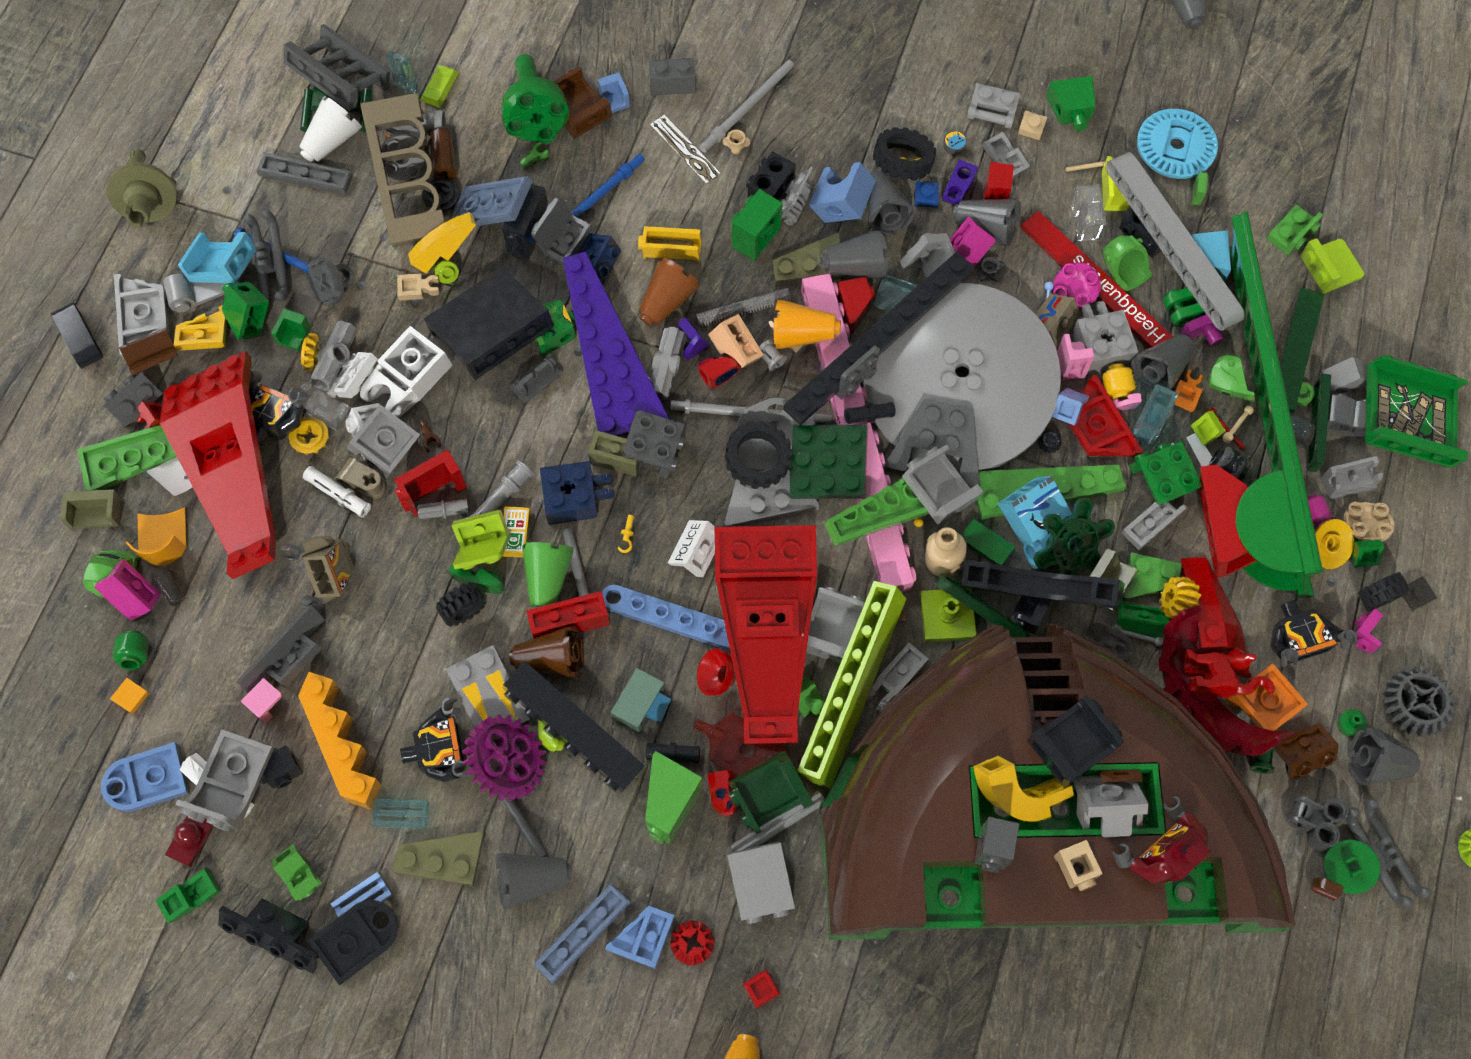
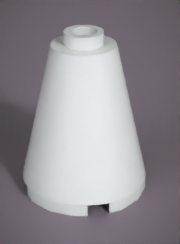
(327, 130)

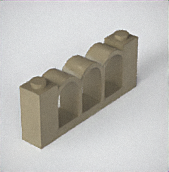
(390, 114)

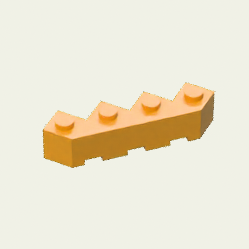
(331, 729)

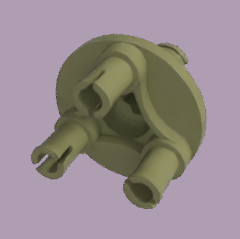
(141, 191)

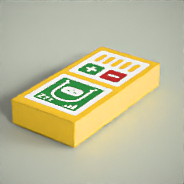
(518, 524)

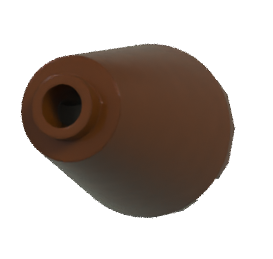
(552, 653)

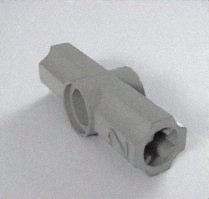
(333, 355)
(666, 361)

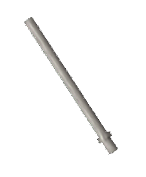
(689, 406)

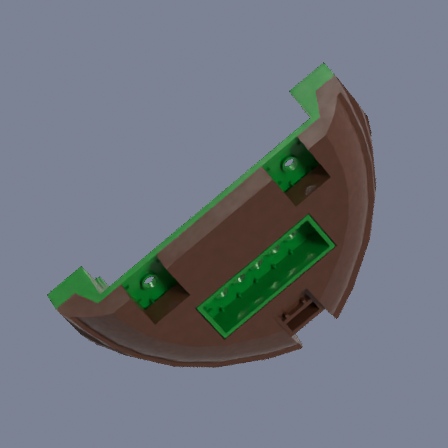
(912, 812)

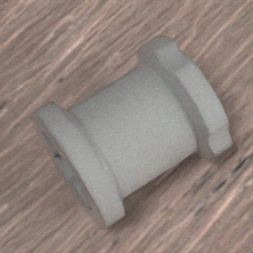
(772, 355)

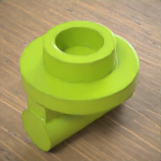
(446, 271)

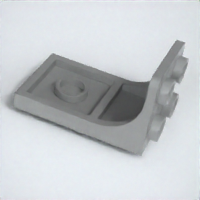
(227, 782)

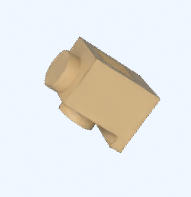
(1083, 856)

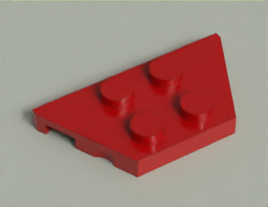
(1102, 427)

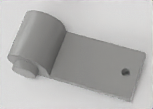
(185, 294)

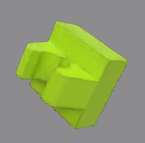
(1208, 428)

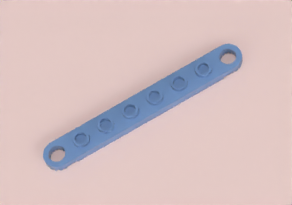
(668, 616)

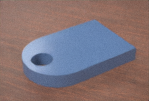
(146, 779)

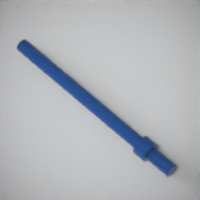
(624, 172)

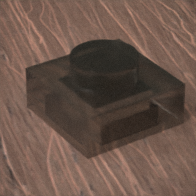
(1420, 594)

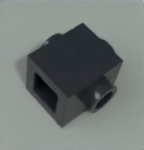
(281, 768)

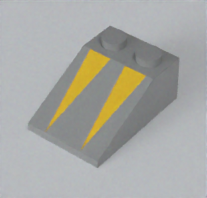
(480, 687)

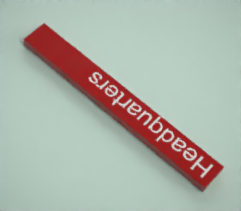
(1115, 298)

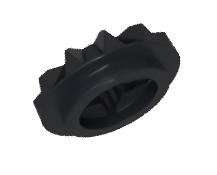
(448, 188)

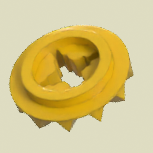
(309, 352)
(318, 429)

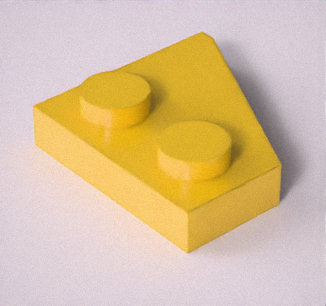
(202, 332)

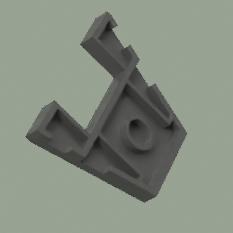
(940, 426)

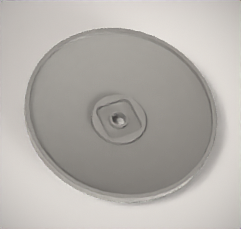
(1009, 380)

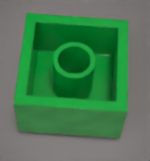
(756, 224)

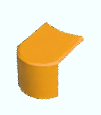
(161, 537)

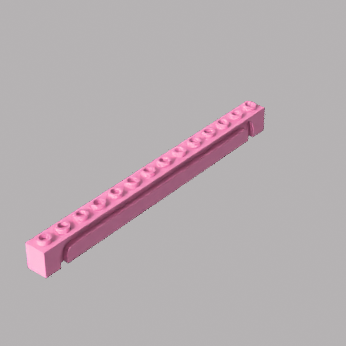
(885, 546)

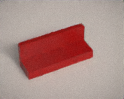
(583, 612)

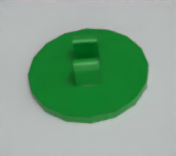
(1352, 866)

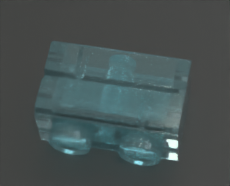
(1154, 414)

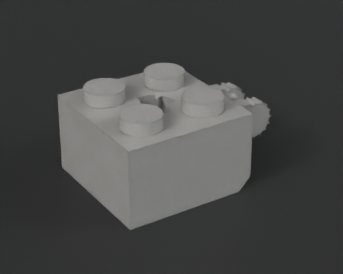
(1107, 335)

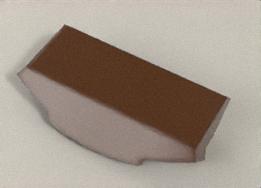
(1120, 776)

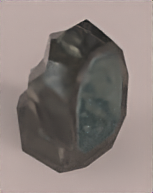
(1303, 430)

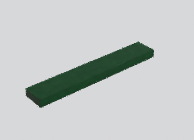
(1299, 343)

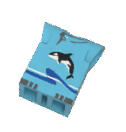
(1026, 511)

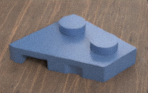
(644, 937)

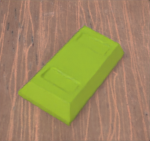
(439, 86)

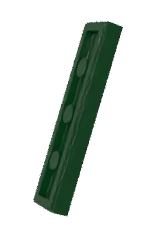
(1319, 417)
(979, 606)

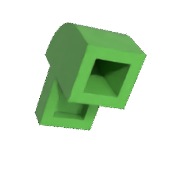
(296, 873)

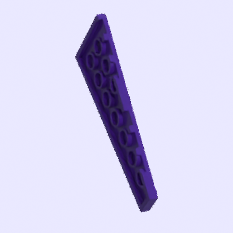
(611, 362)

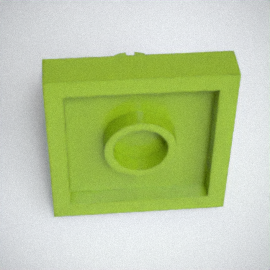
(945, 617)

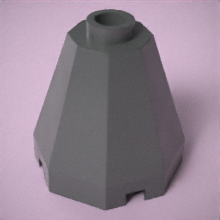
(1380, 758)

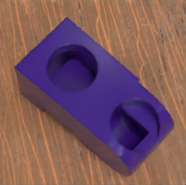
(960, 182)

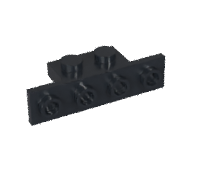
(273, 931)

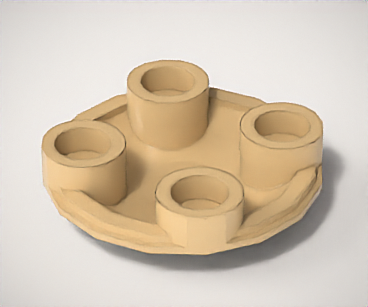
(1369, 521)

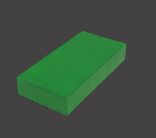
(987, 543)

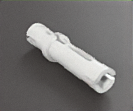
(344, 496)

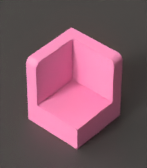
(262, 699)

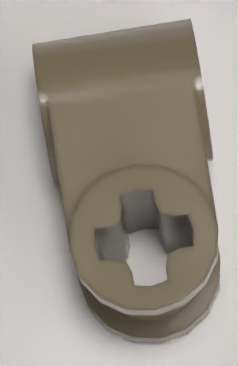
(361, 479)

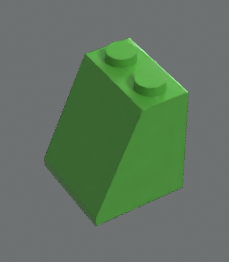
(670, 797)

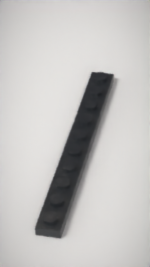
(881, 334)

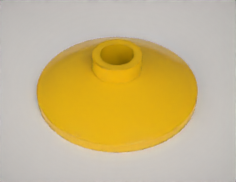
(1334, 543)

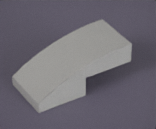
(1002, 151)

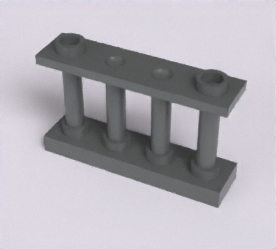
(329, 81)

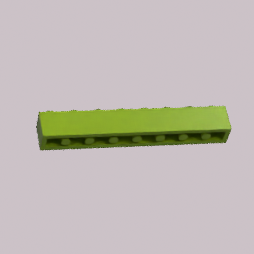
(852, 684)

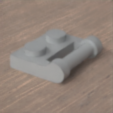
(996, 101)

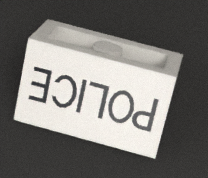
(695, 547)

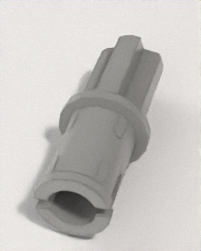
(443, 509)

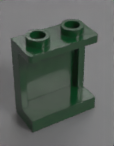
(768, 791)

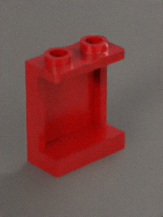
(427, 479)

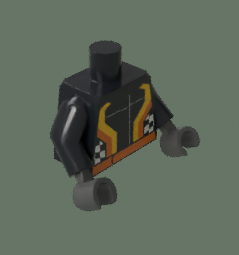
(274, 411)
(1306, 635)
(438, 745)

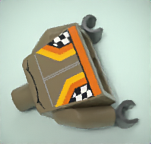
(326, 565)

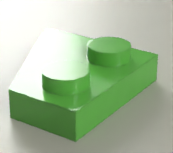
(1150, 576)

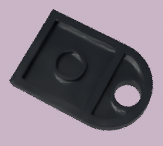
(354, 939)

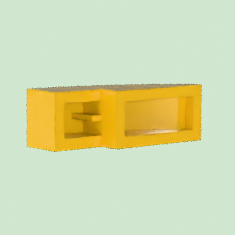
(441, 242)

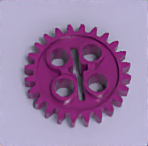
(504, 757)

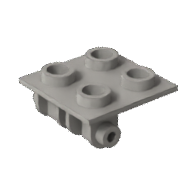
(796, 197)

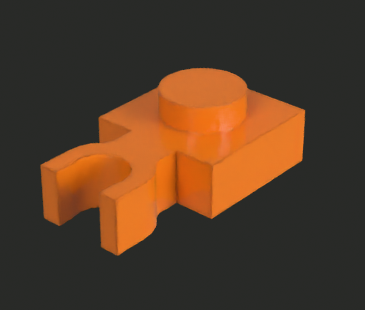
(1188, 392)

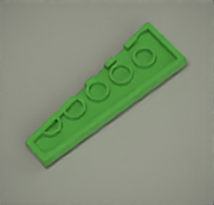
(123, 457)
(1071, 481)
(875, 513)

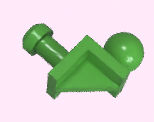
(810, 698)

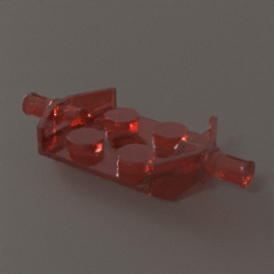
(726, 741)

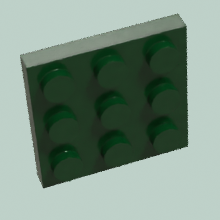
(829, 462)

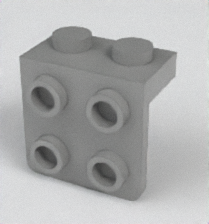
(928, 253)

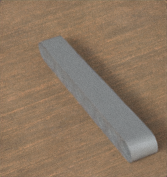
(1175, 241)

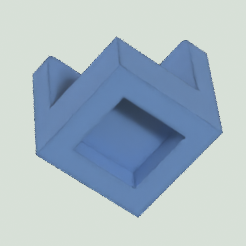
(614, 91)
(1069, 406)

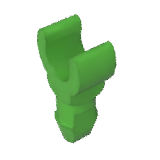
(534, 156)

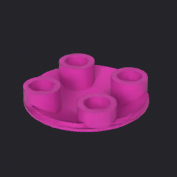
(1078, 282)

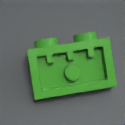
(1293, 229)

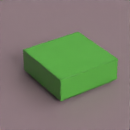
(1199, 188)

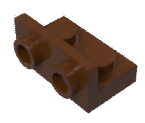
(1308, 751)

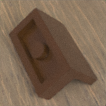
(148, 351)

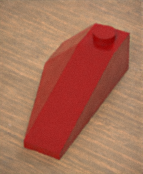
(1217, 624)

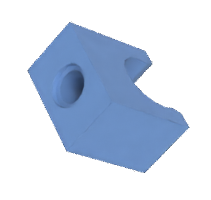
(842, 199)

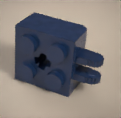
(579, 481)

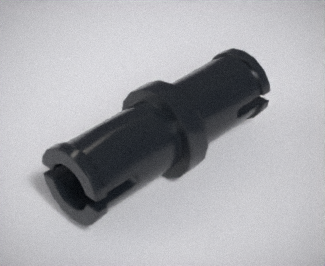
(869, 412)
(674, 752)

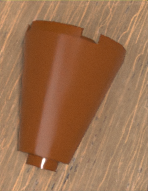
(666, 291)

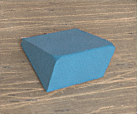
(658, 708)

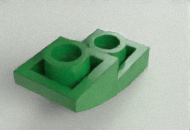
(485, 581)

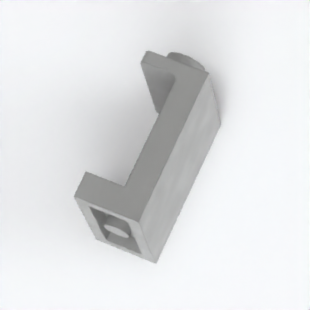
(939, 485)
(832, 623)
(760, 882)

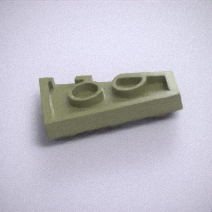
(803, 262)
(442, 859)

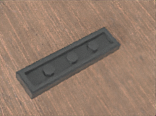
(304, 173)

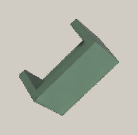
(636, 700)

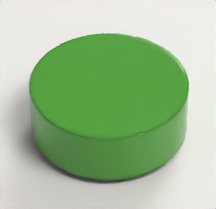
(1306, 394)

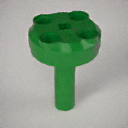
(533, 106)

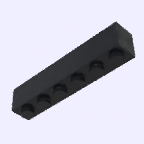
(573, 727)

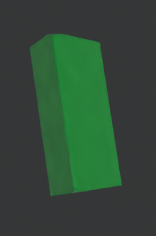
(1142, 619)

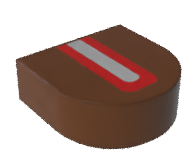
(1326, 888)

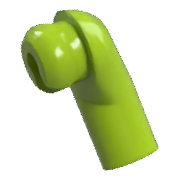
(548, 742)

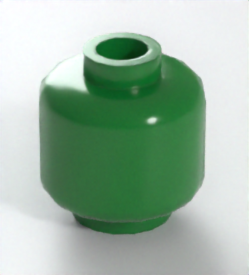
(131, 650)

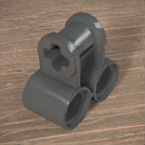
(1313, 817)

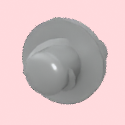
(404, 168)

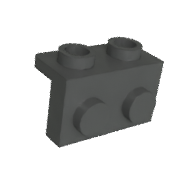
(125, 402)

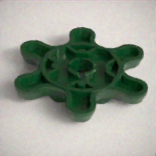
(1075, 526)

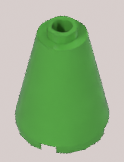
(545, 571)

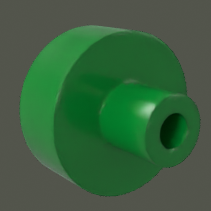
(1351, 722)

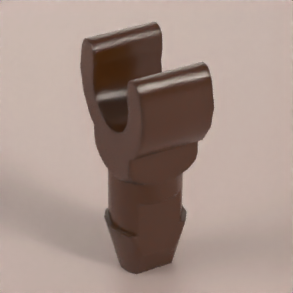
(428, 435)

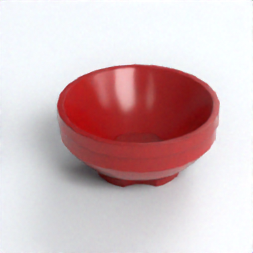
(711, 672)

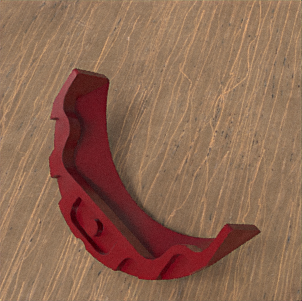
(1225, 727)

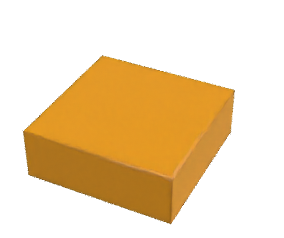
(129, 696)

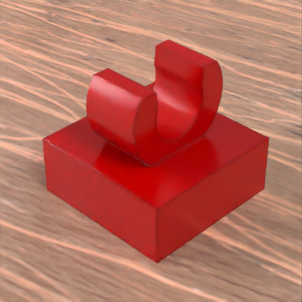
(150, 413)

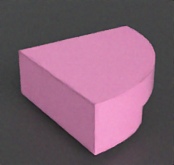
(1130, 403)

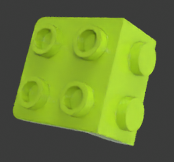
(1331, 264)
(480, 539)

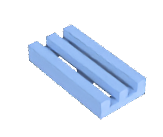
(358, 889)

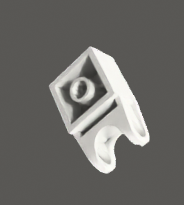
(406, 372)

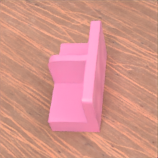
(1074, 359)

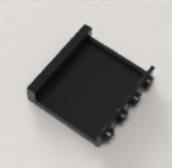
(490, 322)

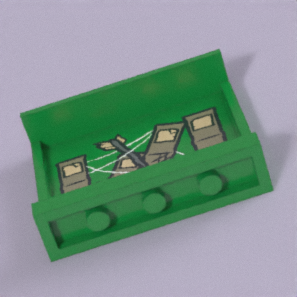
(1413, 411)

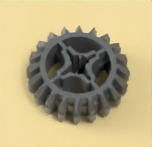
(1434, 716)

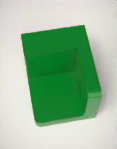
(291, 329)

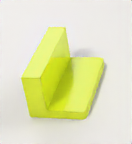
(1112, 197)

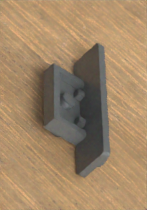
(287, 654)

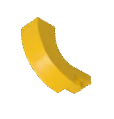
(1000, 787)

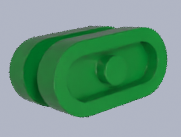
(1185, 306)

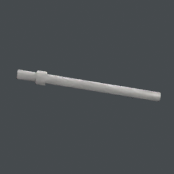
(718, 132)

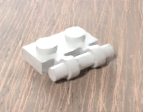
(352, 375)

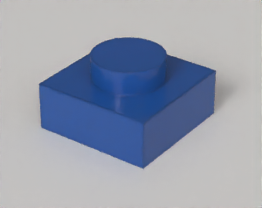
(926, 194)

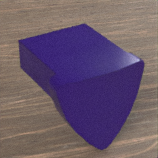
(698, 341)

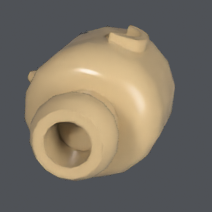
(945, 552)

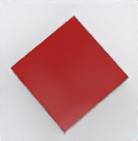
(761, 989)

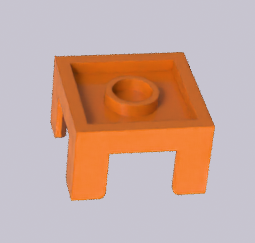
(1266, 709)

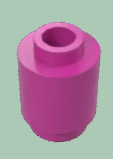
(1319, 510)

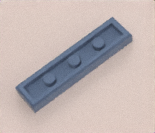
(582, 933)

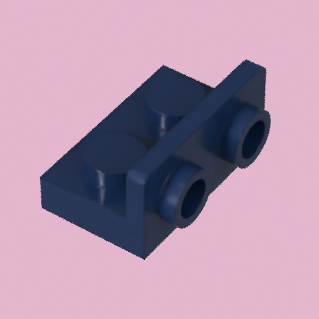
(602, 252)

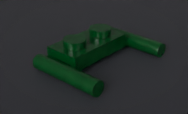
(312, 99)

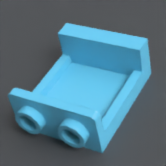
(217, 261)

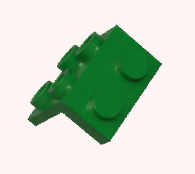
(1167, 472)

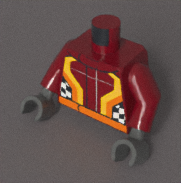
(1173, 853)

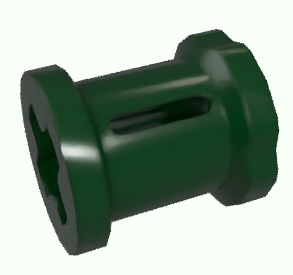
(1263, 763)

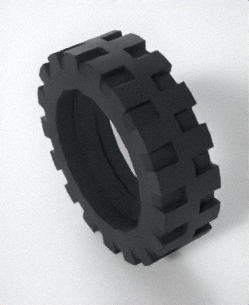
(900, 167)
(758, 431)

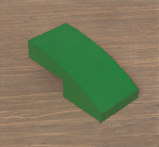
(188, 896)

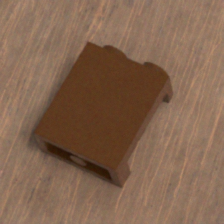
(584, 105)

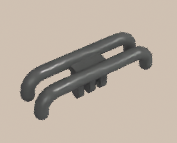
(268, 258)
(1387, 855)

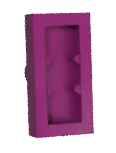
(1204, 326)

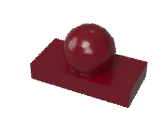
(188, 841)

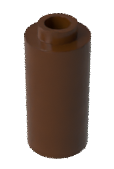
(442, 154)

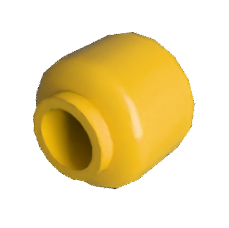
(1119, 381)

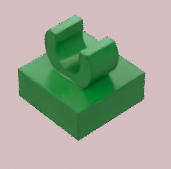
(1367, 553)

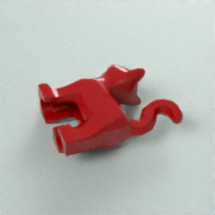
(1222, 673)

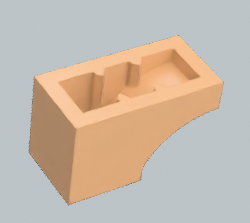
(736, 340)

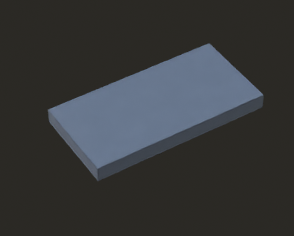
(493, 200)

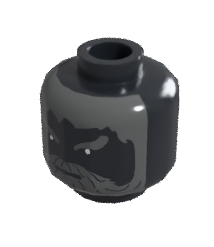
(1231, 462)

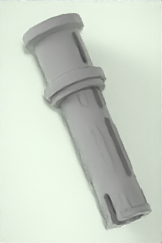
(509, 485)

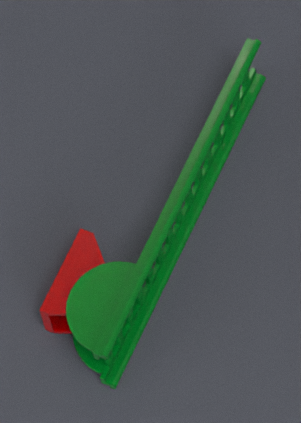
(1270, 522)

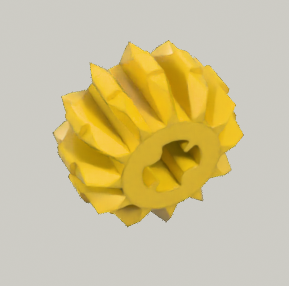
(1178, 595)

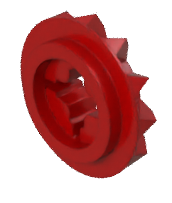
(704, 938)

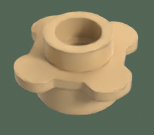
(736, 135)

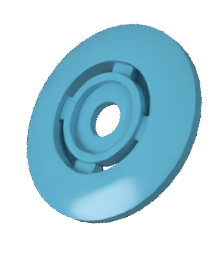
(1169, 124)

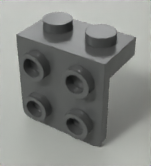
(559, 231)
(862, 369)
(654, 441)

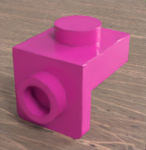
(1365, 625)

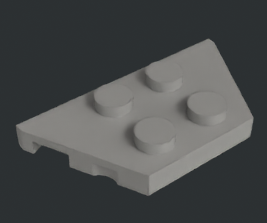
(139, 309)
(761, 504)

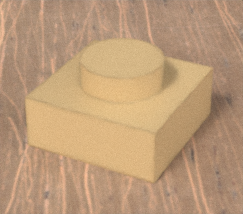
(1032, 125)

